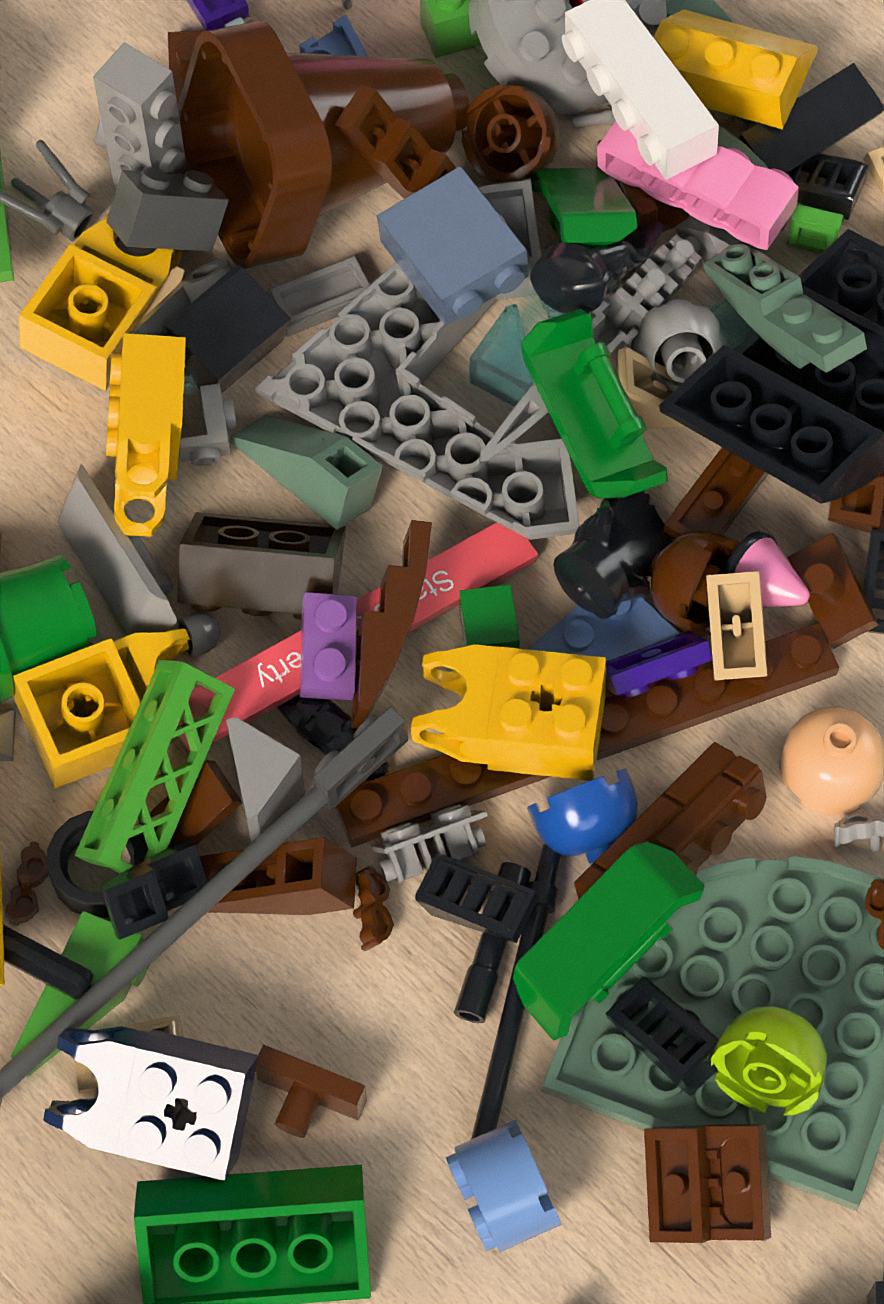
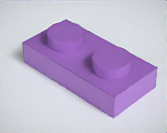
(328, 646)

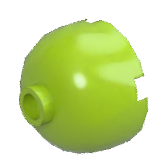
(770, 1060)

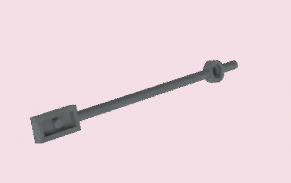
(333, 781)

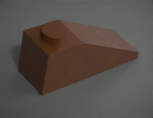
(293, 880)

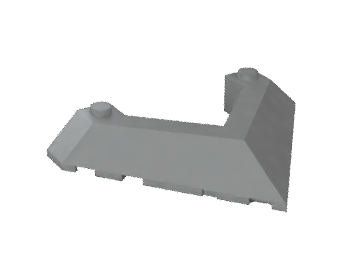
(367, 381)

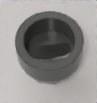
(202, 631)

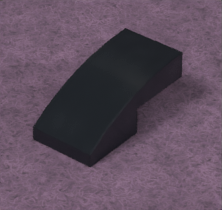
(153, 887)

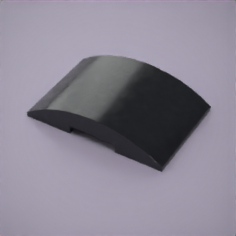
(802, 423)

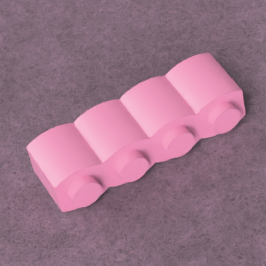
(719, 191)

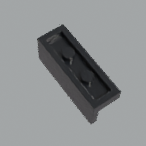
(816, 121)

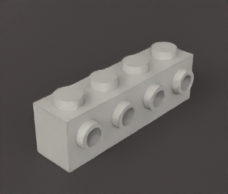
(139, 114)

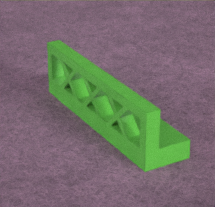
(141, 758)

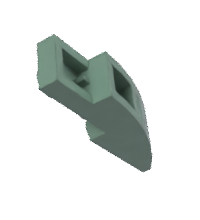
(779, 311)

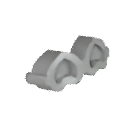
(860, 827)

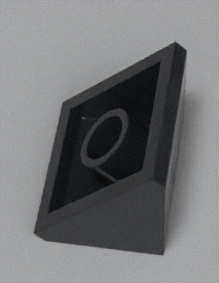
(229, 329)

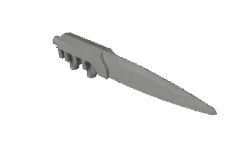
(614, 323)

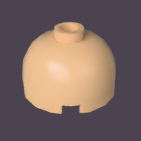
(833, 760)

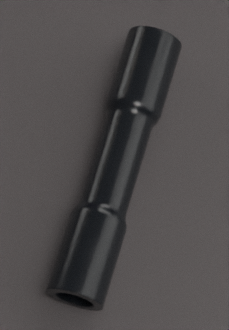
(483, 972)

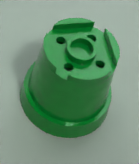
(40, 618)

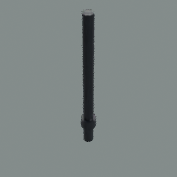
(513, 1009)

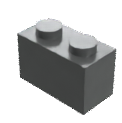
(167, 210)

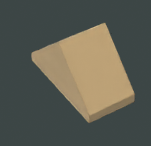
(643, 393)
(737, 625)

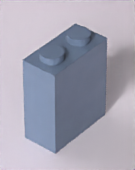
(453, 246)

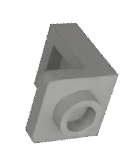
(219, 417)

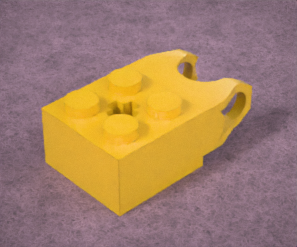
(90, 303)
(145, 423)
(102, 682)
(517, 710)

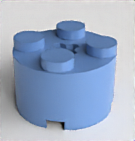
(506, 1186)

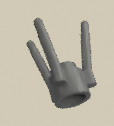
(64, 211)

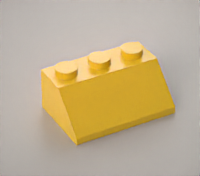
(736, 65)

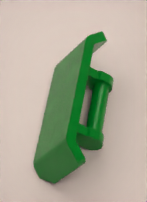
(585, 205)
(590, 407)
(603, 935)

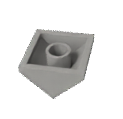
(266, 775)

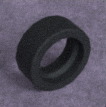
(63, 843)

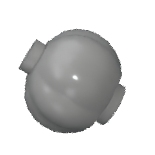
(678, 338)

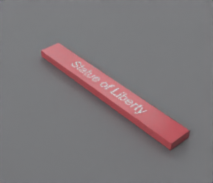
(275, 673)

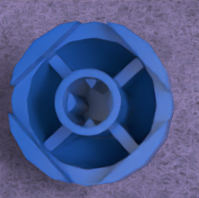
(587, 816)

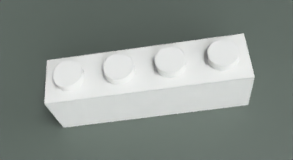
(640, 85)

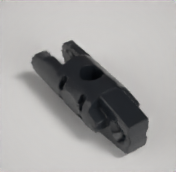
(323, 725)

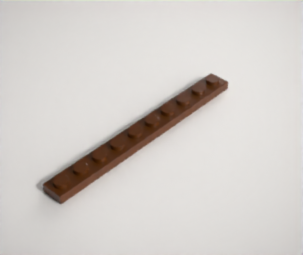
(626, 722)

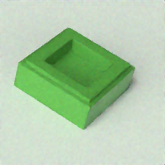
(813, 228)

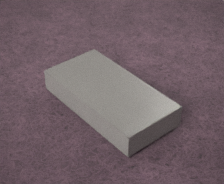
(320, 294)

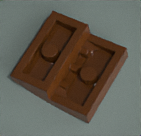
(707, 1183)

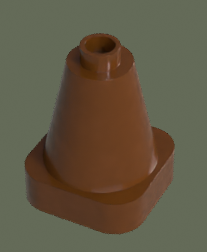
(269, 133)

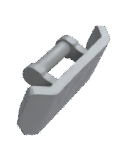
(116, 561)

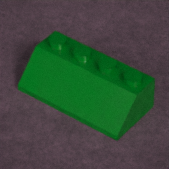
(254, 1238)

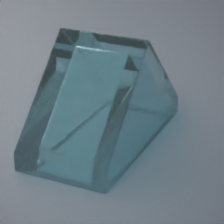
(498, 359)

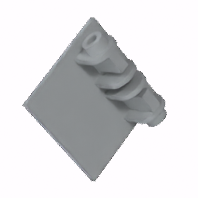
(450, 822)

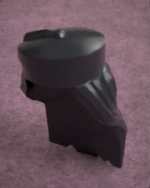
(580, 277)
(612, 555)

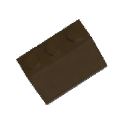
(257, 563)

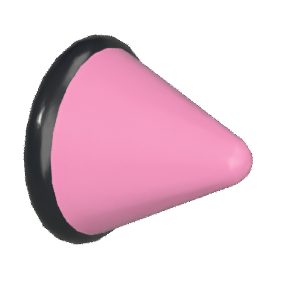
(778, 579)

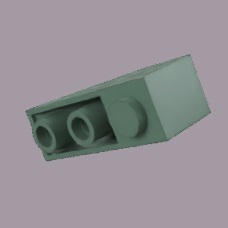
(314, 465)

